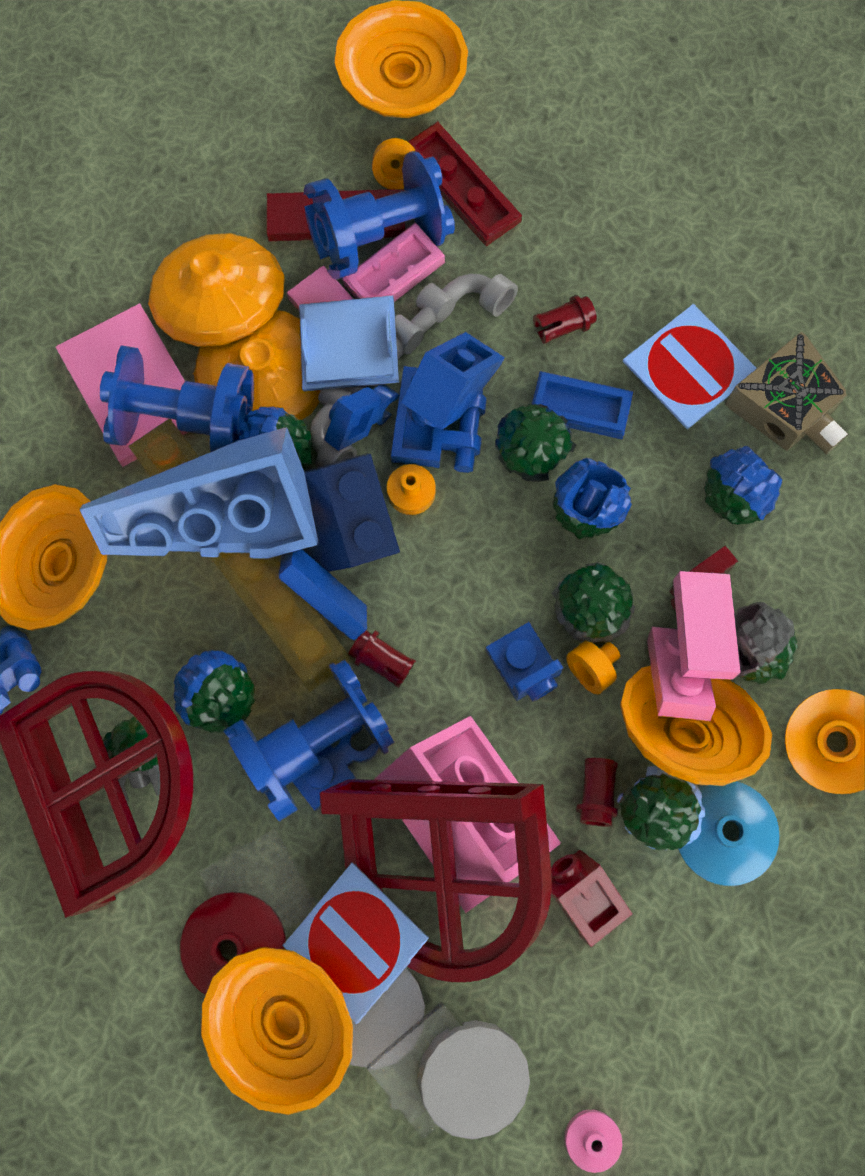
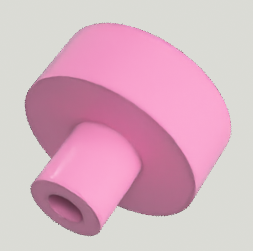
(585, 1129)

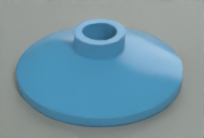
(739, 860)

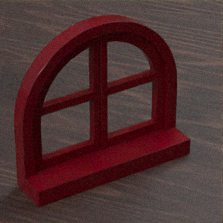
(54, 800)
(440, 804)

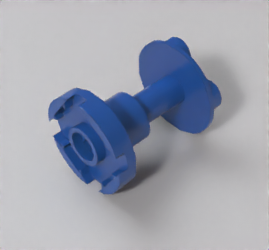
(347, 223)
(195, 407)
(292, 750)

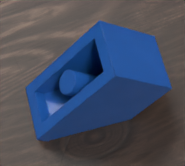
(450, 380)

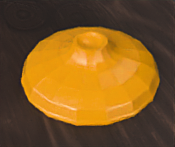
(401, 58)
(216, 290)
(275, 361)
(47, 559)
(698, 750)
(277, 1030)

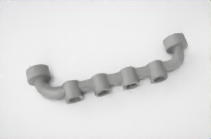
(435, 307)

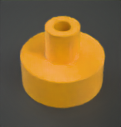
(388, 162)
(411, 489)
(594, 665)

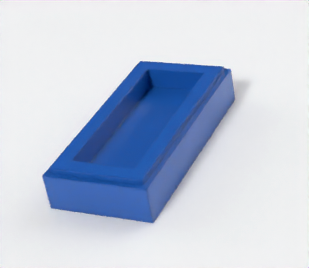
(585, 404)
(324, 593)

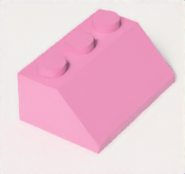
(464, 755)

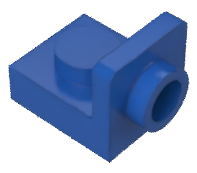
(525, 663)

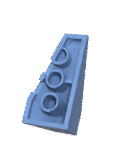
(226, 501)

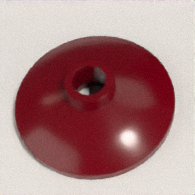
(231, 917)

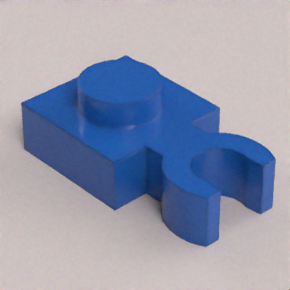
(356, 413)
(332, 768)

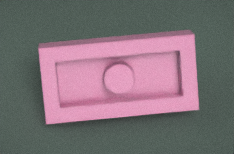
(676, 694)

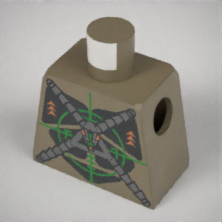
(792, 397)

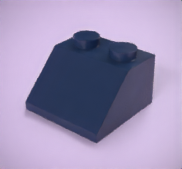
(349, 514)

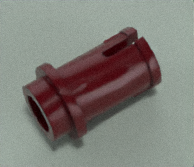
(573, 315)
(381, 658)
(598, 792)

